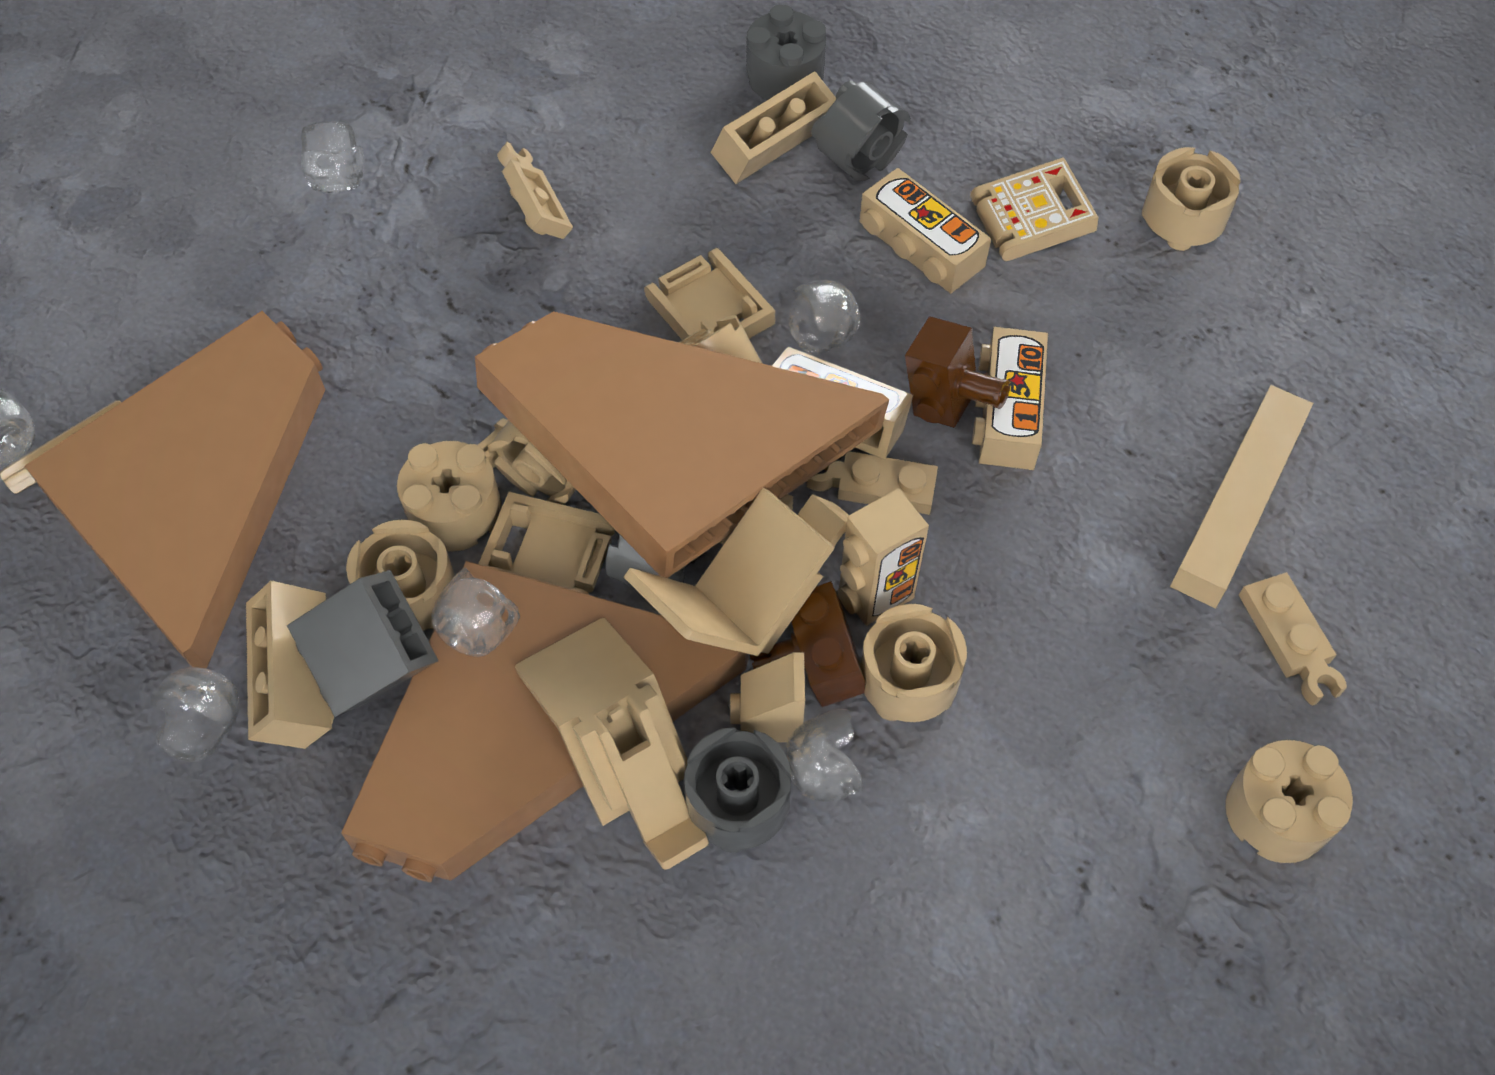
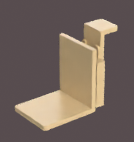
(754, 579)
(617, 735)

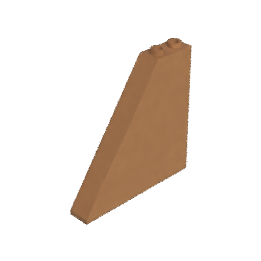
(667, 431)
(189, 476)
(475, 748)

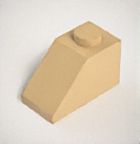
(771, 698)

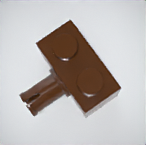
(945, 374)
(827, 647)

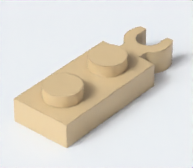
(533, 193)
(869, 477)
(1293, 635)

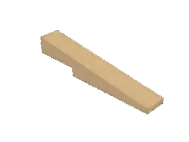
(1241, 497)

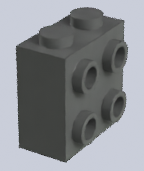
(362, 642)

